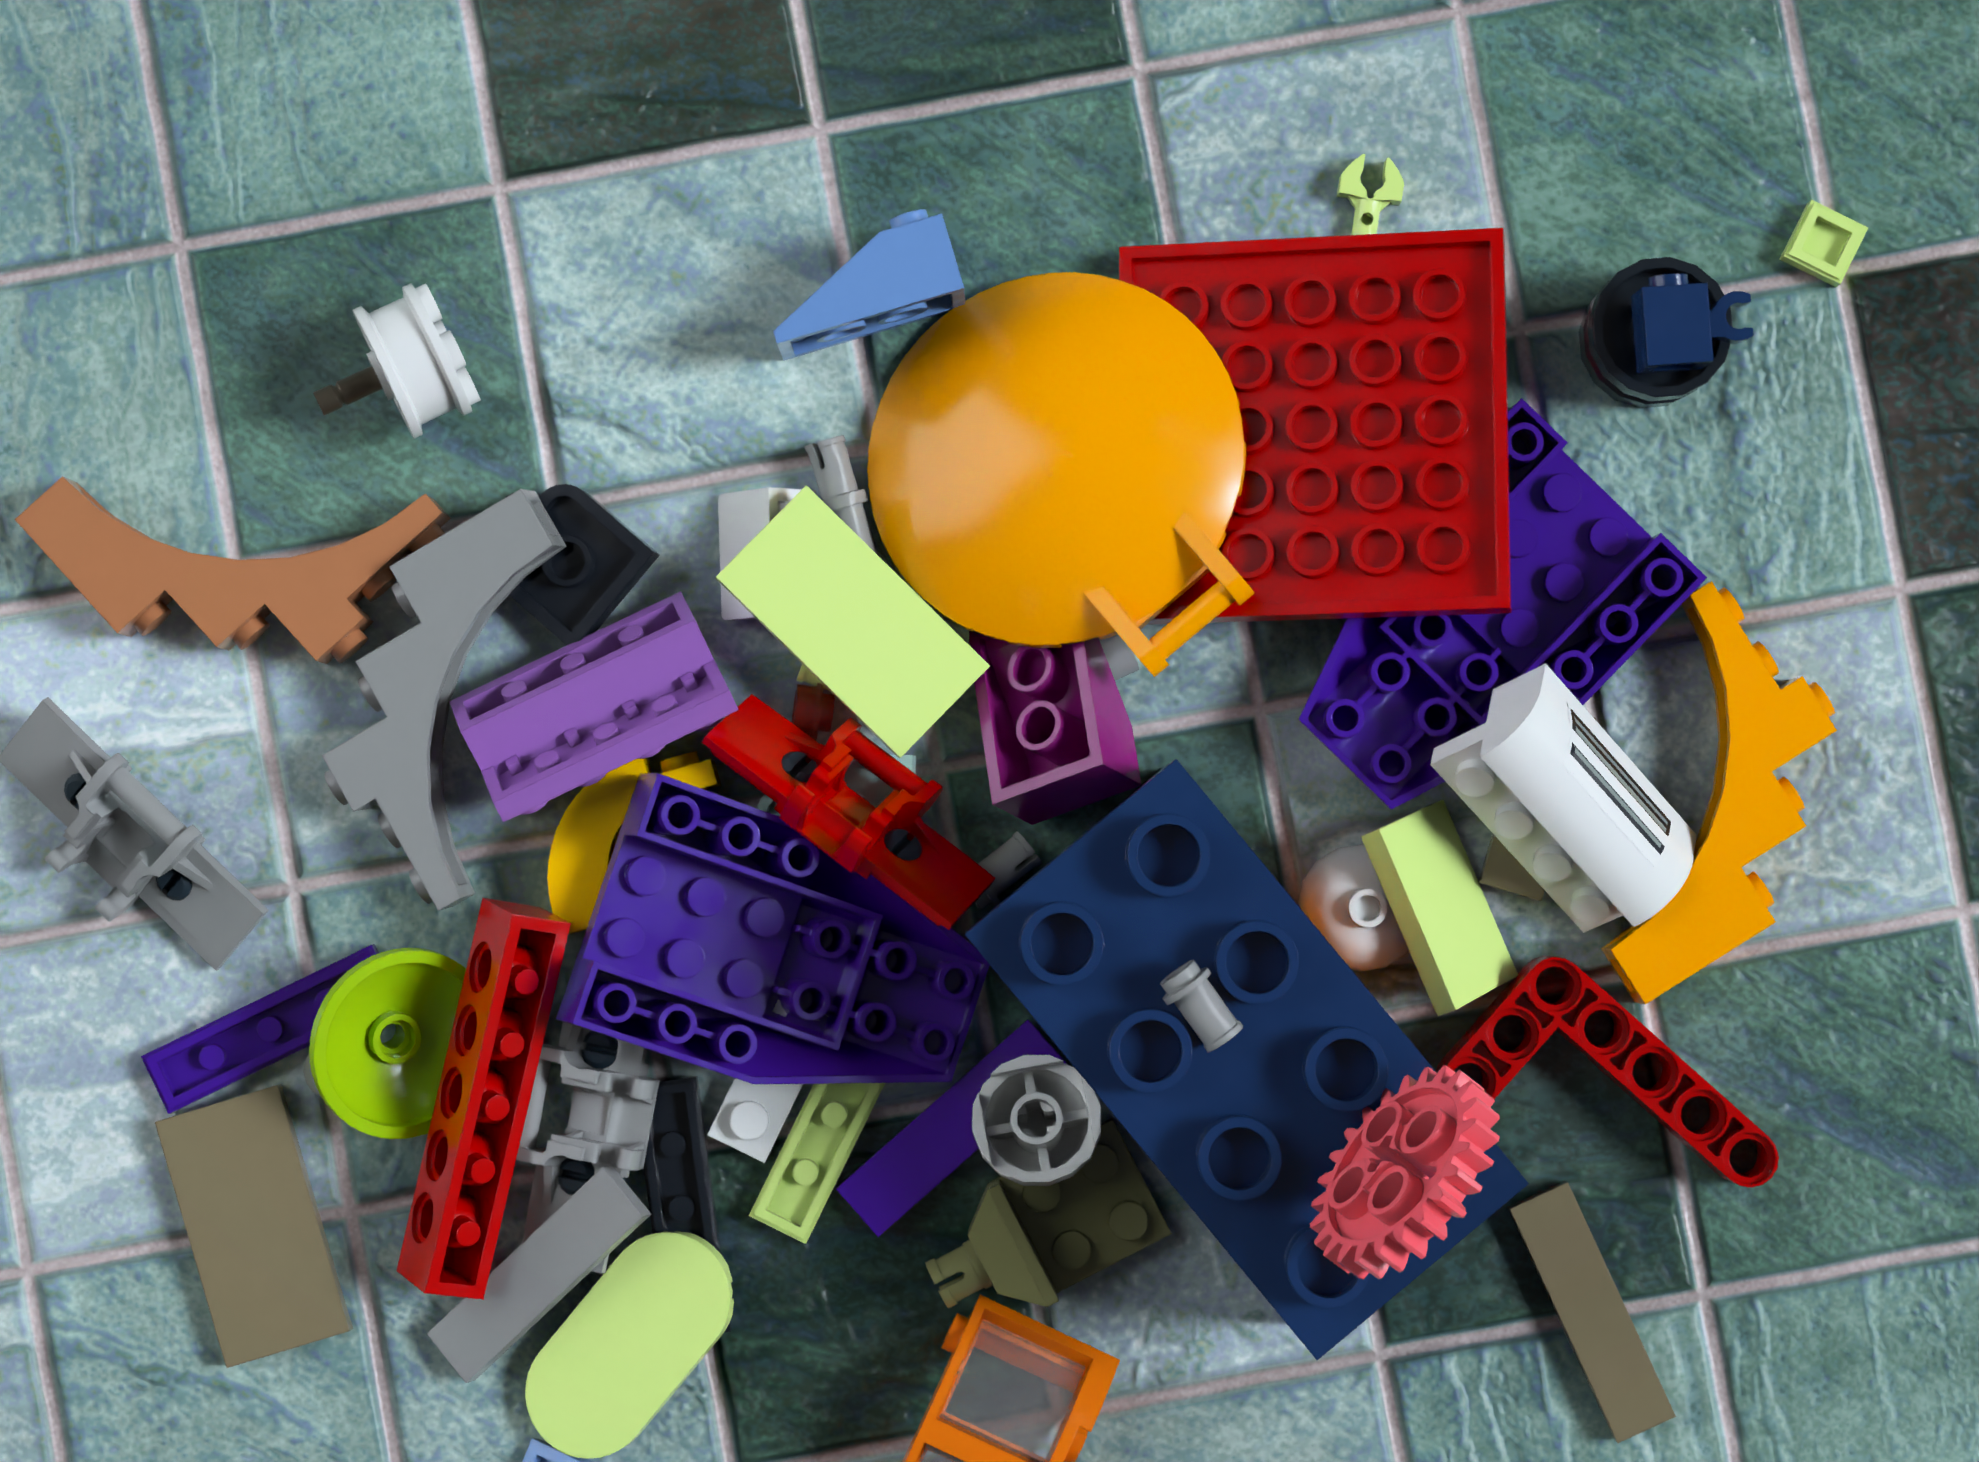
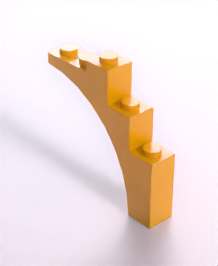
(1746, 812)

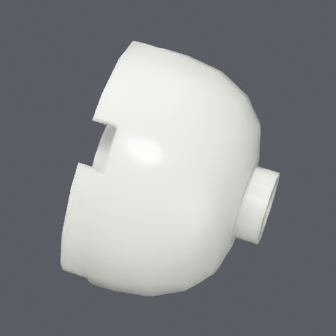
(1352, 910)
(1036, 1120)

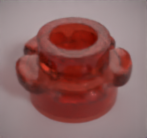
(812, 709)

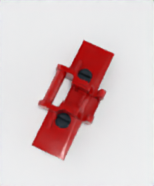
(818, 804)

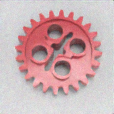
(1380, 1189)

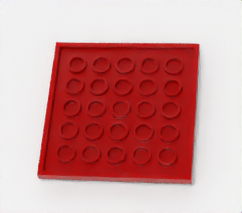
(1364, 415)

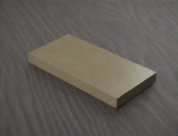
(253, 1226)

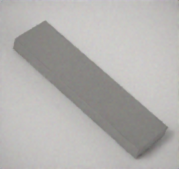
(539, 1273)

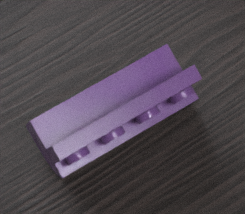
(593, 707)

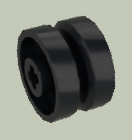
(1609, 342)

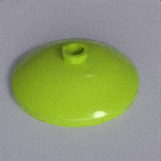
(395, 1083)

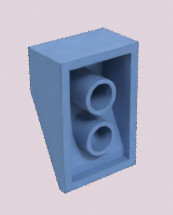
(887, 284)

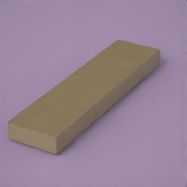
(1591, 1311)

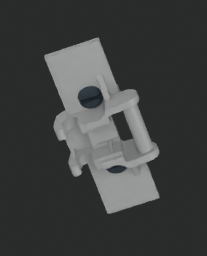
(129, 836)
(605, 1124)

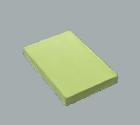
(1439, 907)

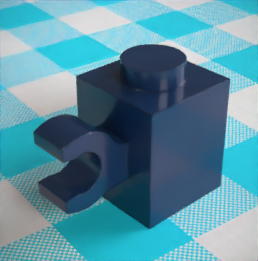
(1678, 327)

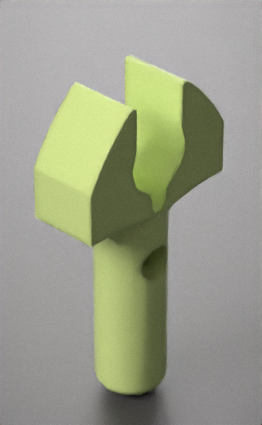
(1368, 209)

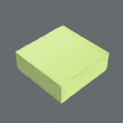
(1823, 243)

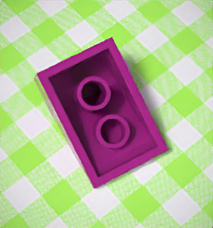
(1052, 728)

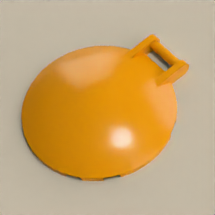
(1061, 466)

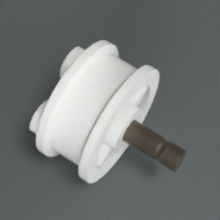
(409, 360)

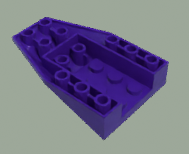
(1581, 602)
(730, 910)

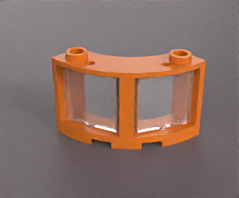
(1012, 1392)

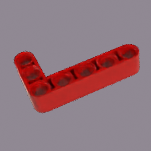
(1615, 1059)

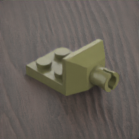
(1053, 1236)

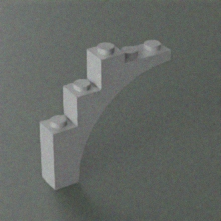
(400, 760)

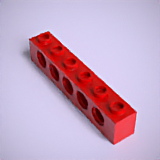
(483, 1099)

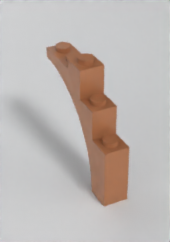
(311, 593)

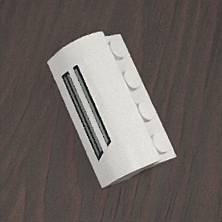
(1569, 803)

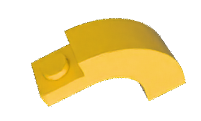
(591, 829)

